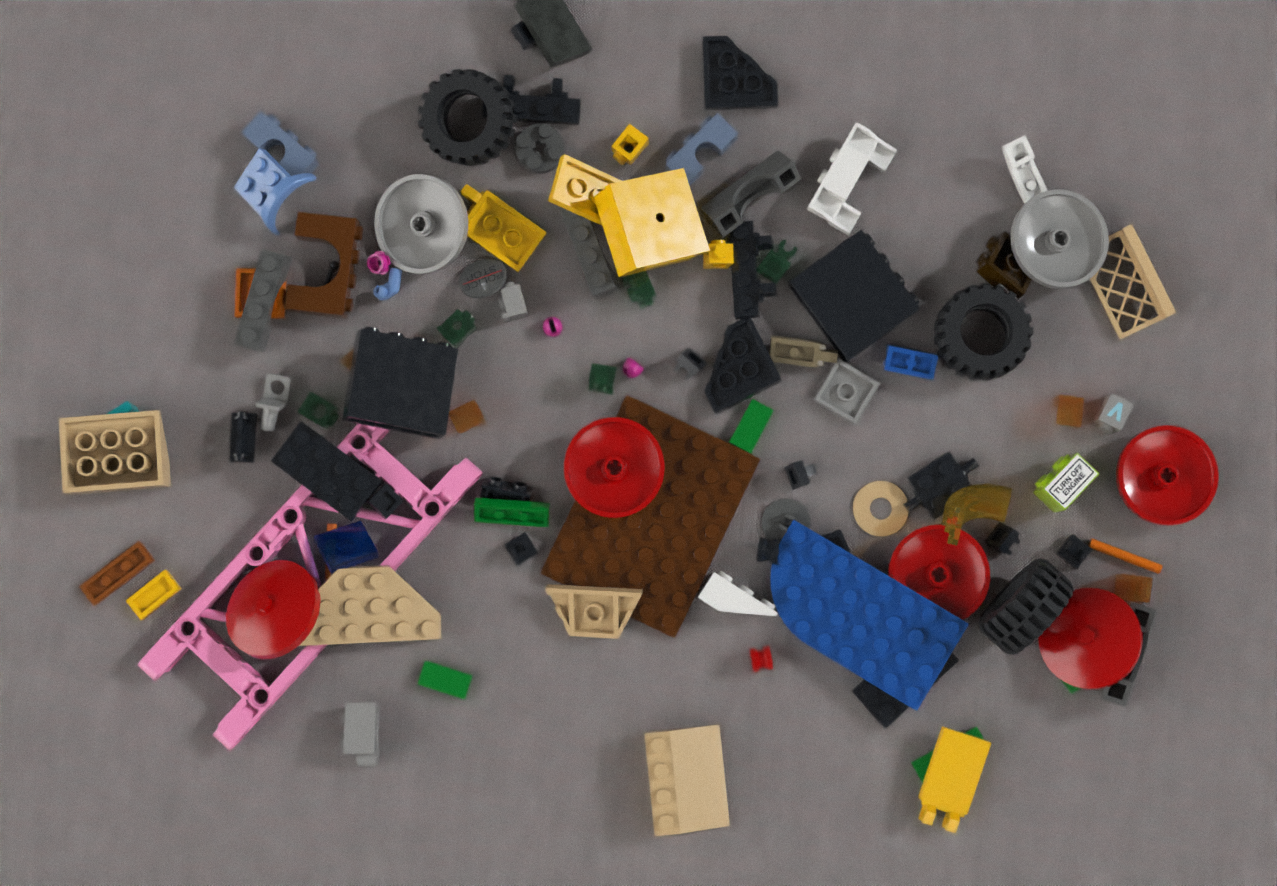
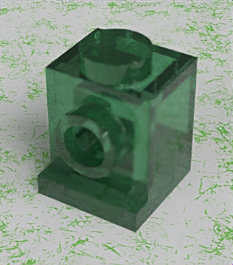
(640, 289)
(454, 336)
(602, 378)

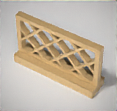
(1148, 279)

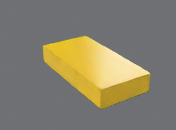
(153, 594)

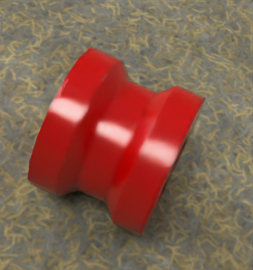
(761, 658)

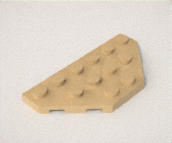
(372, 606)

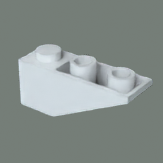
(727, 597)

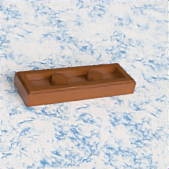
(117, 573)

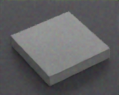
(846, 391)

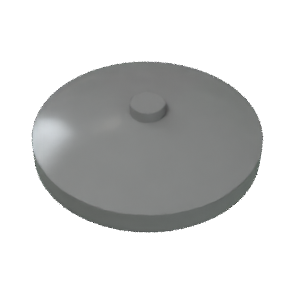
(421, 223)
(1059, 239)

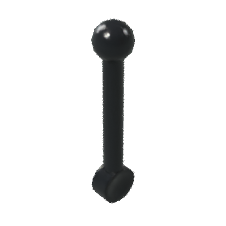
(334, 265)

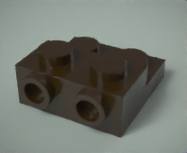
(1000, 266)

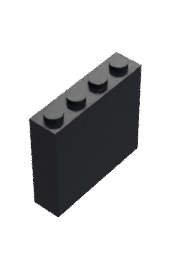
(854, 295)
(400, 383)

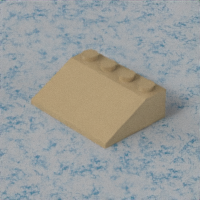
(113, 453)
(686, 779)

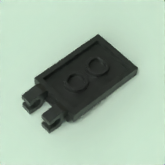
(553, 30)

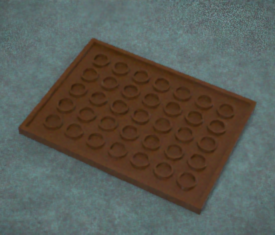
(672, 538)

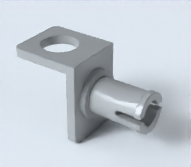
(273, 402)

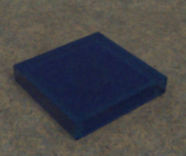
(346, 546)

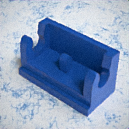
(910, 361)

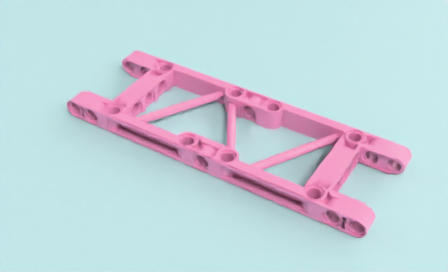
(271, 540)

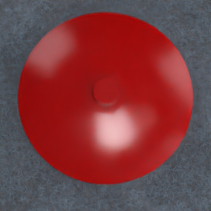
(614, 467)
(1167, 475)
(943, 572)
(273, 609)
(1092, 640)

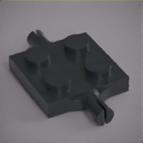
(937, 482)

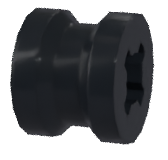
(768, 551)

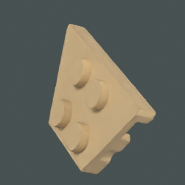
(594, 610)

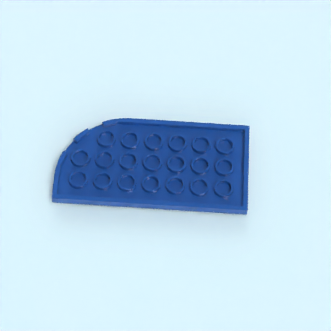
(861, 616)

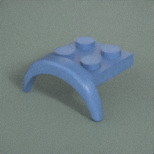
(267, 185)

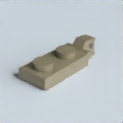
(800, 352)

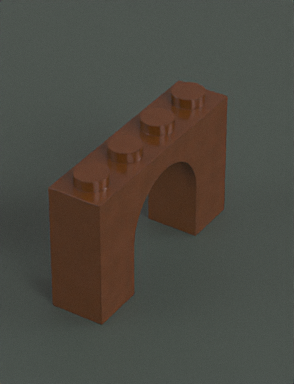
(333, 298)

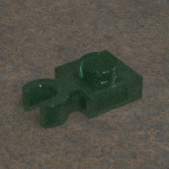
(776, 264)

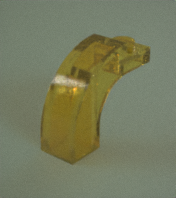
(974, 502)

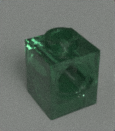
(309, 406)

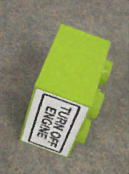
(1065, 483)

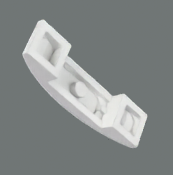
(1023, 168)

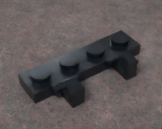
(553, 108)
(745, 283)

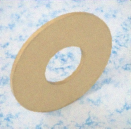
(862, 512)

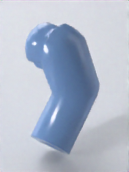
(391, 287)

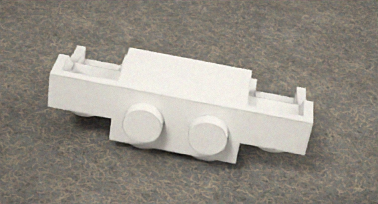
(848, 163)

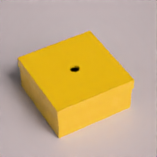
(651, 222)

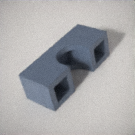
(265, 133)
(715, 134)

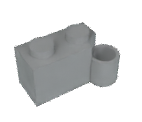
(361, 732)

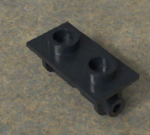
(243, 437)
(496, 488)

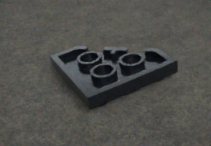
(734, 78)
(740, 368)

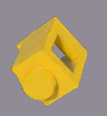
(631, 137)
(719, 256)

